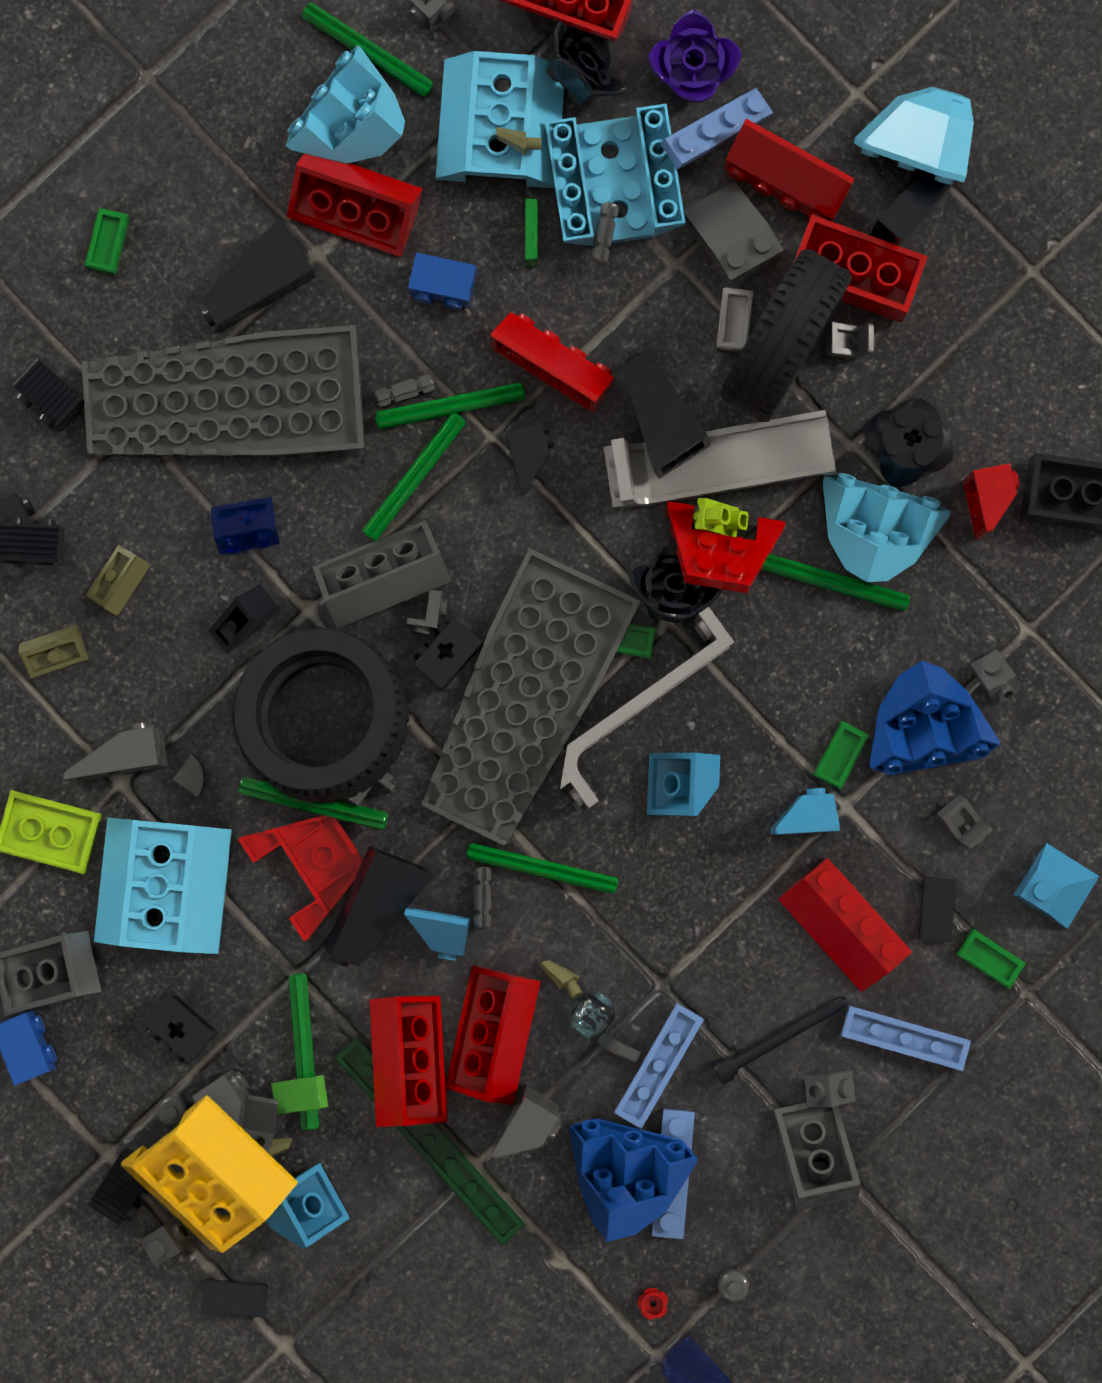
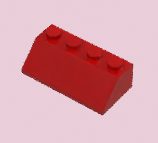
(597, 17)
(786, 173)
(354, 203)
(880, 271)
(551, 361)
(844, 925)
(492, 1035)
(408, 1061)

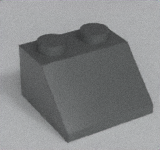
(229, 1094)

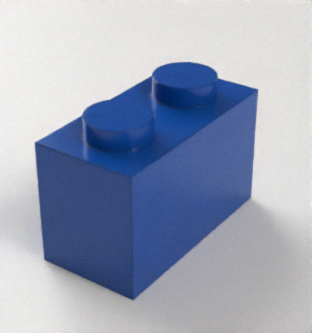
(442, 281)
(25, 1047)

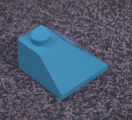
(681, 782)
(809, 814)
(1056, 885)
(440, 931)
(309, 1209)

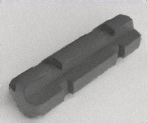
(604, 232)
(404, 390)
(482, 897)

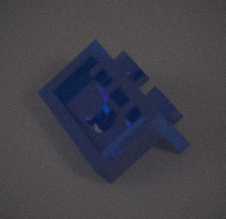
(244, 525)
(691, 1364)

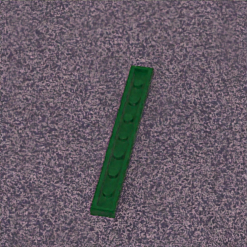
(441, 1155)

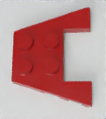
(717, 558)
(322, 858)

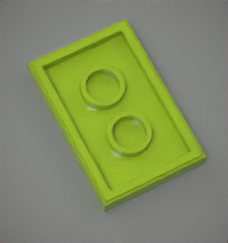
(48, 831)

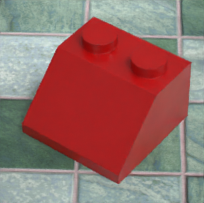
(989, 495)

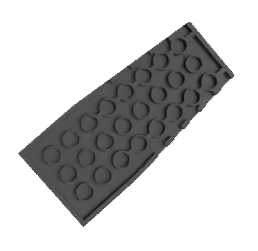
(230, 397)
(527, 693)

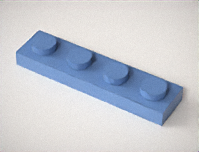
(715, 128)
(905, 1038)
(658, 1065)
(678, 1125)

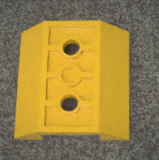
(220, 1171)

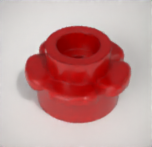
(652, 1312)

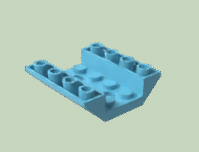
(475, 108)
(637, 177)
(185, 888)

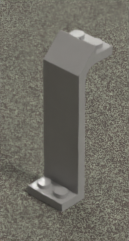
(734, 461)
(709, 629)

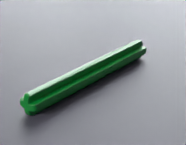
(376, 54)
(449, 405)
(414, 476)
(836, 582)
(338, 810)
(542, 868)
(302, 1040)

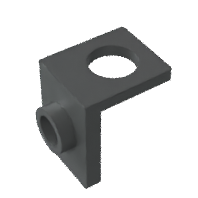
(261, 1119)

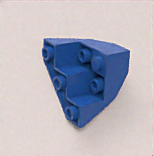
(928, 724)
(627, 1174)

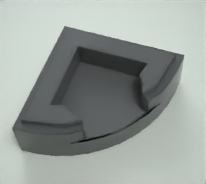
(191, 776)
(619, 1048)

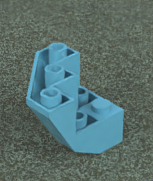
(350, 114)
(924, 132)
(878, 527)

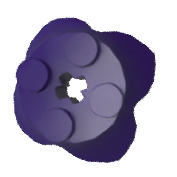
(694, 38)

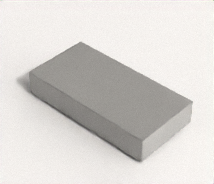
(734, 319)

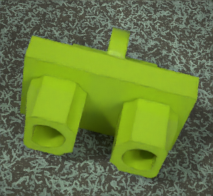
(719, 518)

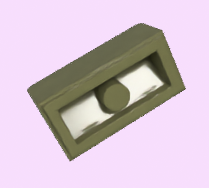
(118, 580)
(53, 651)

